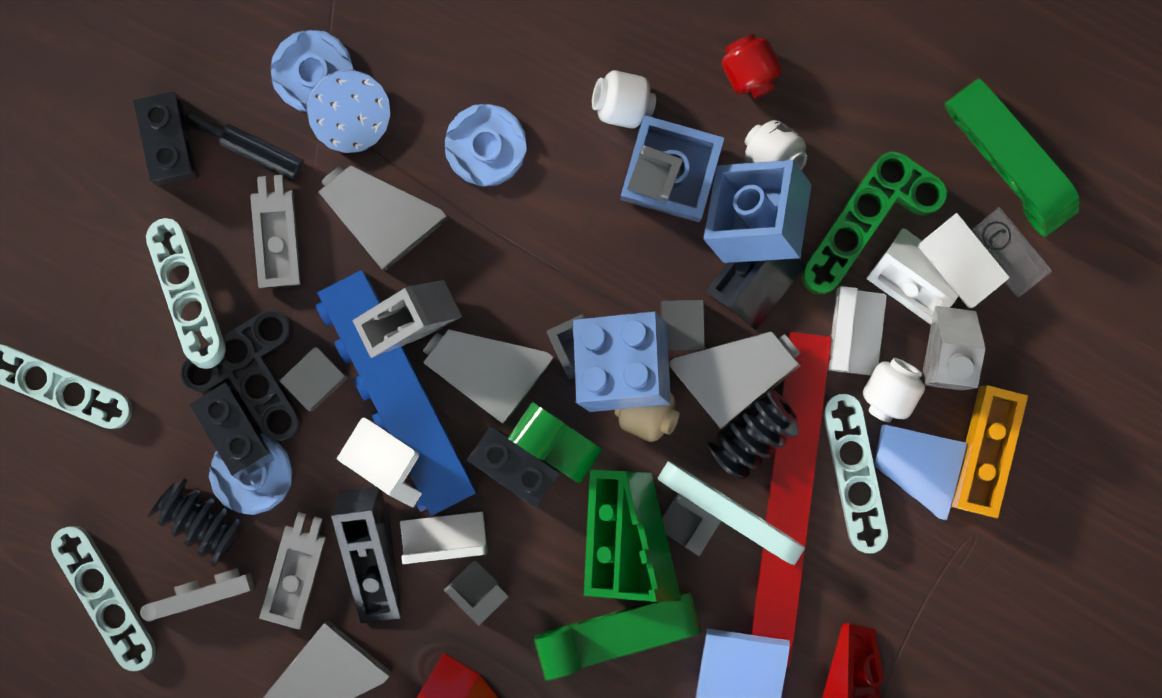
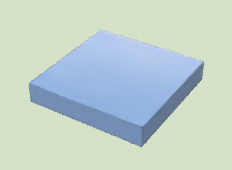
(742, 666)

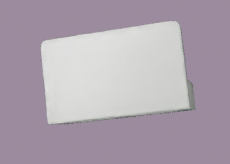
(963, 261)
(911, 277)
(856, 331)
(381, 460)
(443, 537)

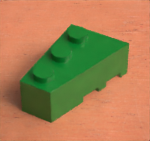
(627, 540)

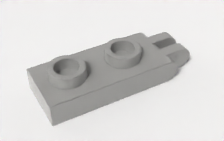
(275, 235)
(294, 573)
(192, 596)

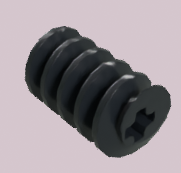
(757, 437)
(196, 520)

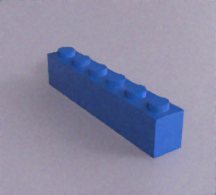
(398, 397)

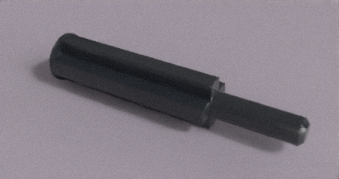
(250, 146)

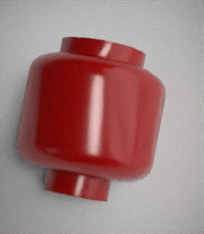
(751, 66)

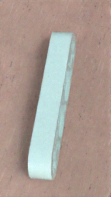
(181, 294)
(56, 382)
(860, 472)
(731, 513)
(97, 601)

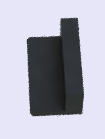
(754, 287)

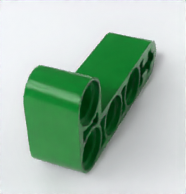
(1043, 188)
(863, 227)
(555, 443)
(615, 635)

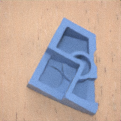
(921, 465)

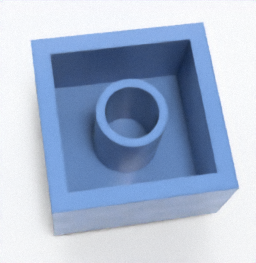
(693, 182)
(758, 211)
(621, 362)

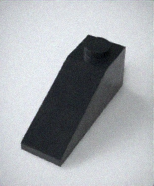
(368, 553)

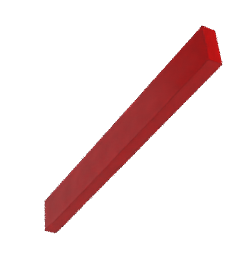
(792, 490)

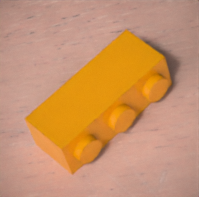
(989, 450)

